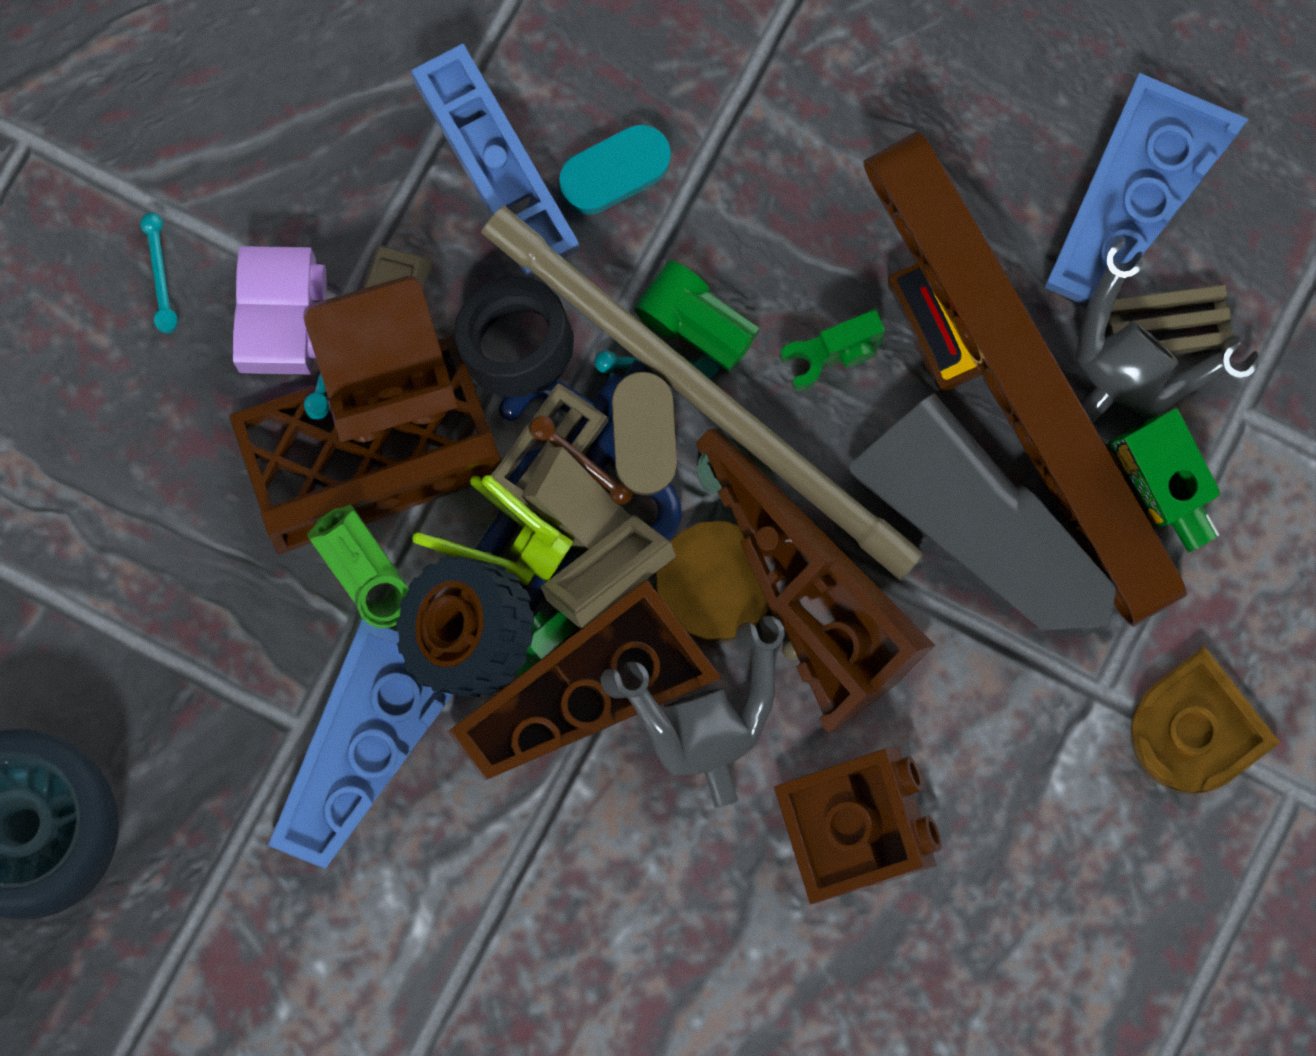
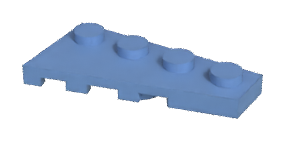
(1145, 176)
(356, 748)

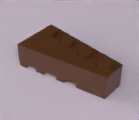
(563, 692)

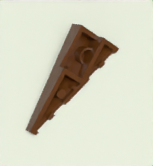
(839, 622)

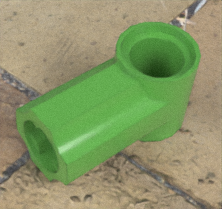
(359, 564)

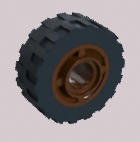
(464, 627)

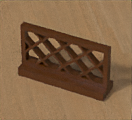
(374, 492)

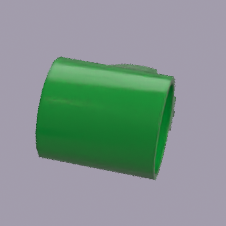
(682, 307)

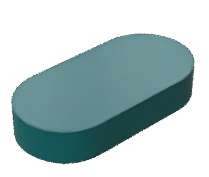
(615, 169)

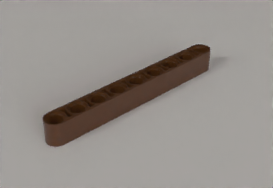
(1024, 377)

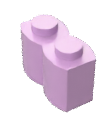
(270, 303)

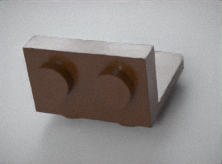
(379, 359)

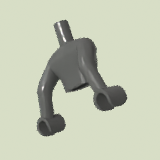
(1132, 363)
(705, 729)

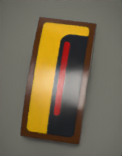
(932, 330)

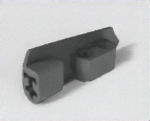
(976, 514)

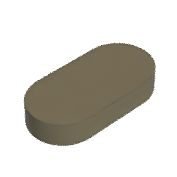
(644, 433)

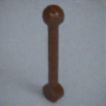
(543, 429)

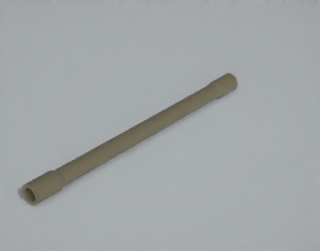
(532, 252)

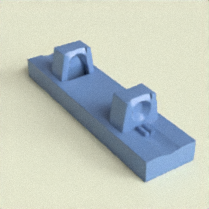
(489, 145)

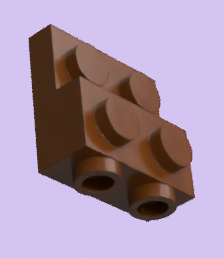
(858, 824)

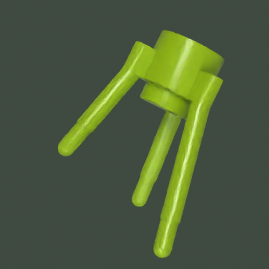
(537, 546)

